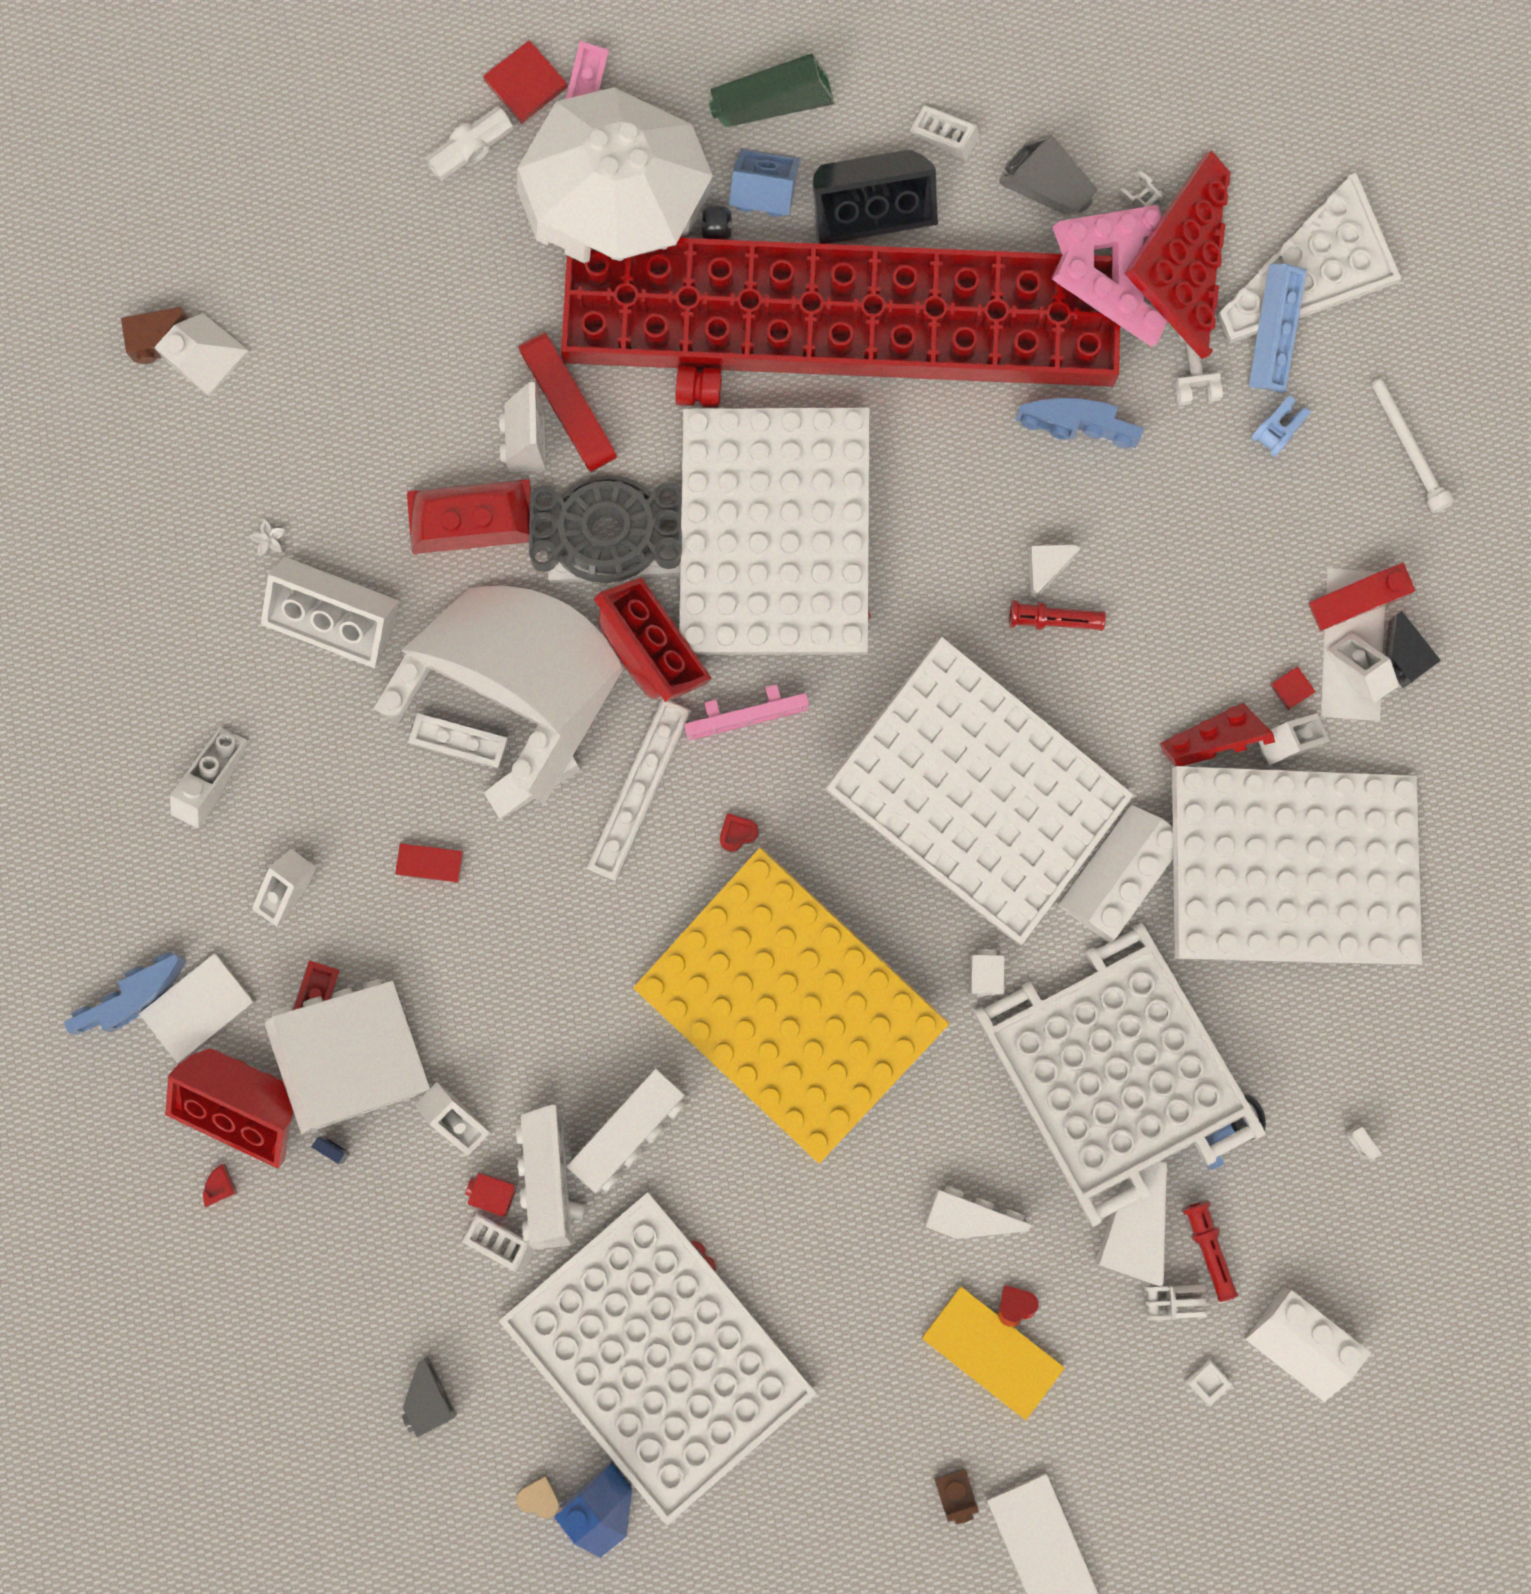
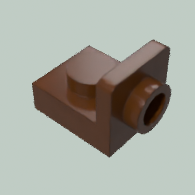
(956, 1496)

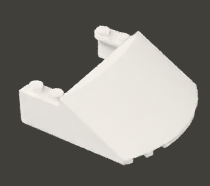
(523, 655)

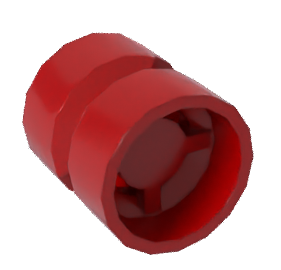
(698, 386)

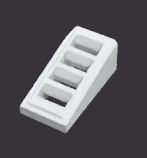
(953, 146)
(523, 1255)

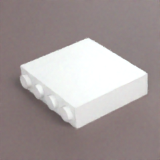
(346, 1055)

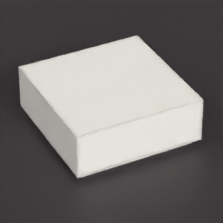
(1362, 1143)
(1208, 1382)

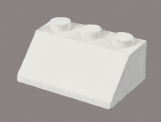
(1307, 1345)

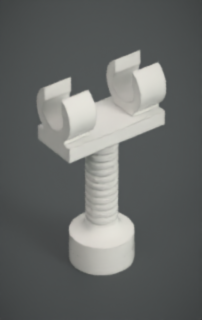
(1184, 385)

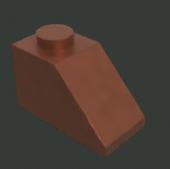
(146, 330)

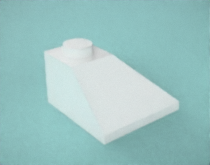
(201, 352)

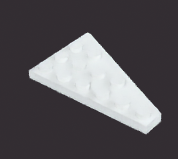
(1341, 255)

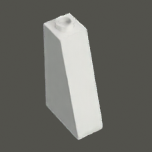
(1137, 1232)

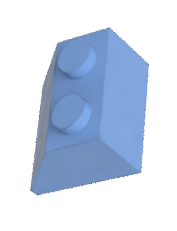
(764, 182)

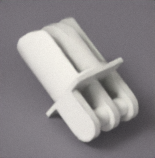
(1173, 1302)

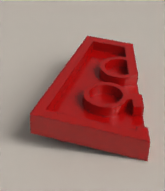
(1222, 732)

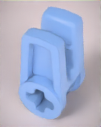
(1273, 434)

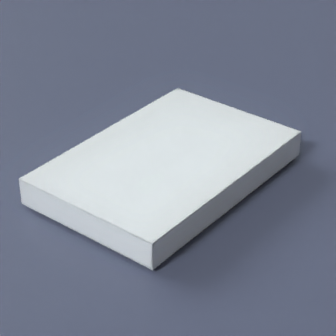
(197, 1008)

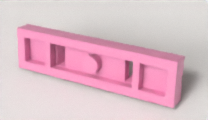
(772, 710)

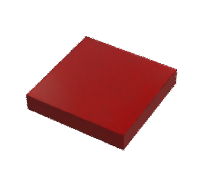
(525, 81)

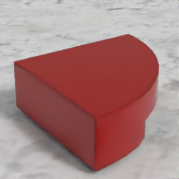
(218, 1186)

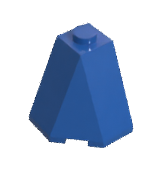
(597, 1512)

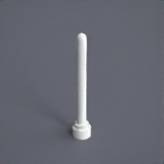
(1438, 497)

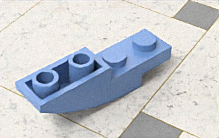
(1066, 415)
(138, 992)

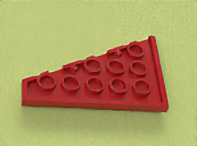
(1183, 253)

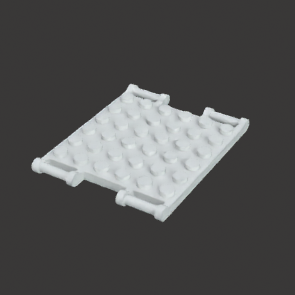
(1118, 1073)

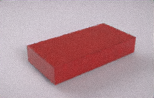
(429, 863)

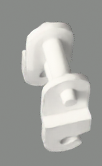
(1136, 200)

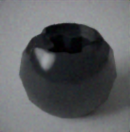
(716, 222)

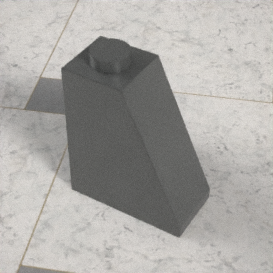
(1049, 176)

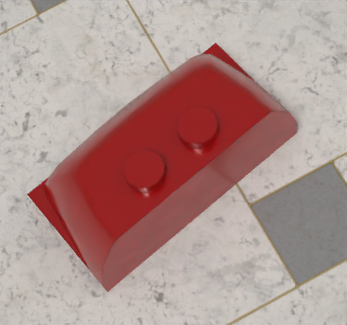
(469, 516)
(648, 642)
(232, 1104)

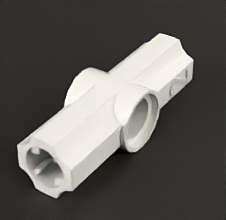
(469, 143)

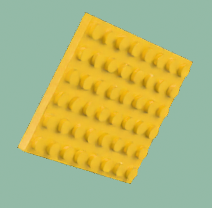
(791, 1005)

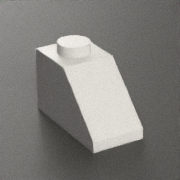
(1364, 667)
(1294, 739)
(283, 886)
(451, 1119)

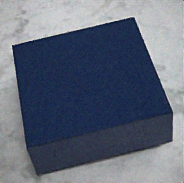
(330, 1150)

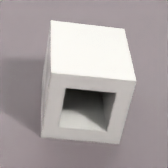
(986, 973)

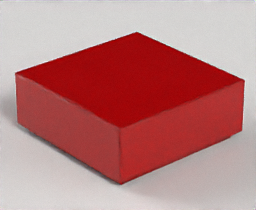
(1292, 688)

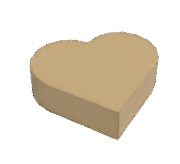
(538, 1498)

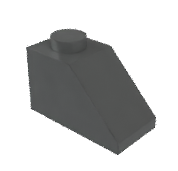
(426, 1401)

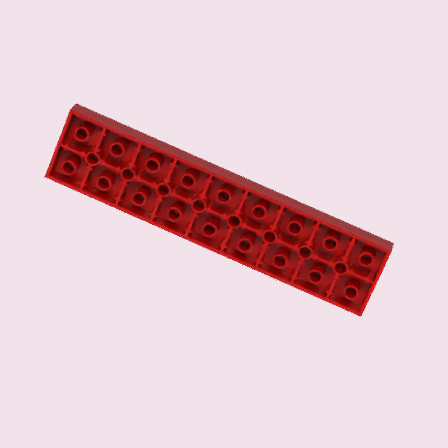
(839, 313)

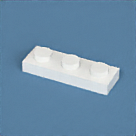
(458, 741)

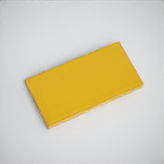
(993, 1353)

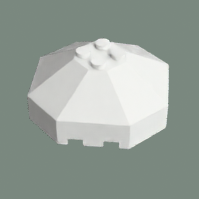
(612, 177)

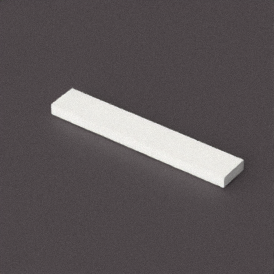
(639, 790)

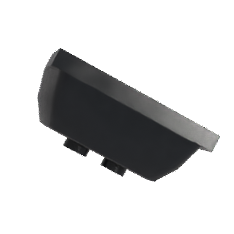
(874, 196)

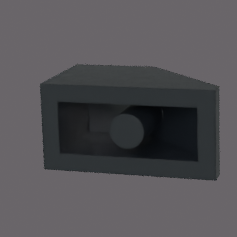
(1408, 650)

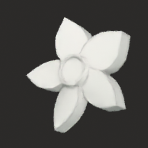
(268, 538)

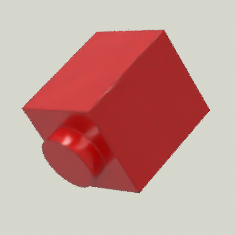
(491, 1193)

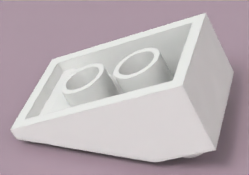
(524, 431)

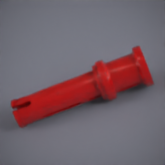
(1042, 616)
(1206, 1235)

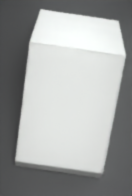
(1047, 563)

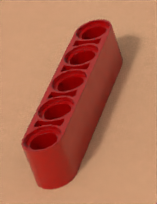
(567, 402)

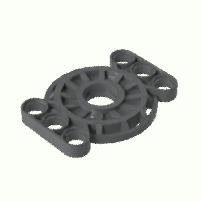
(598, 498)

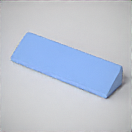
(1277, 327)

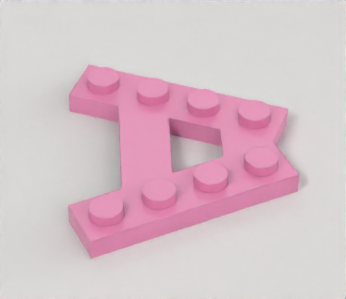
(1116, 296)

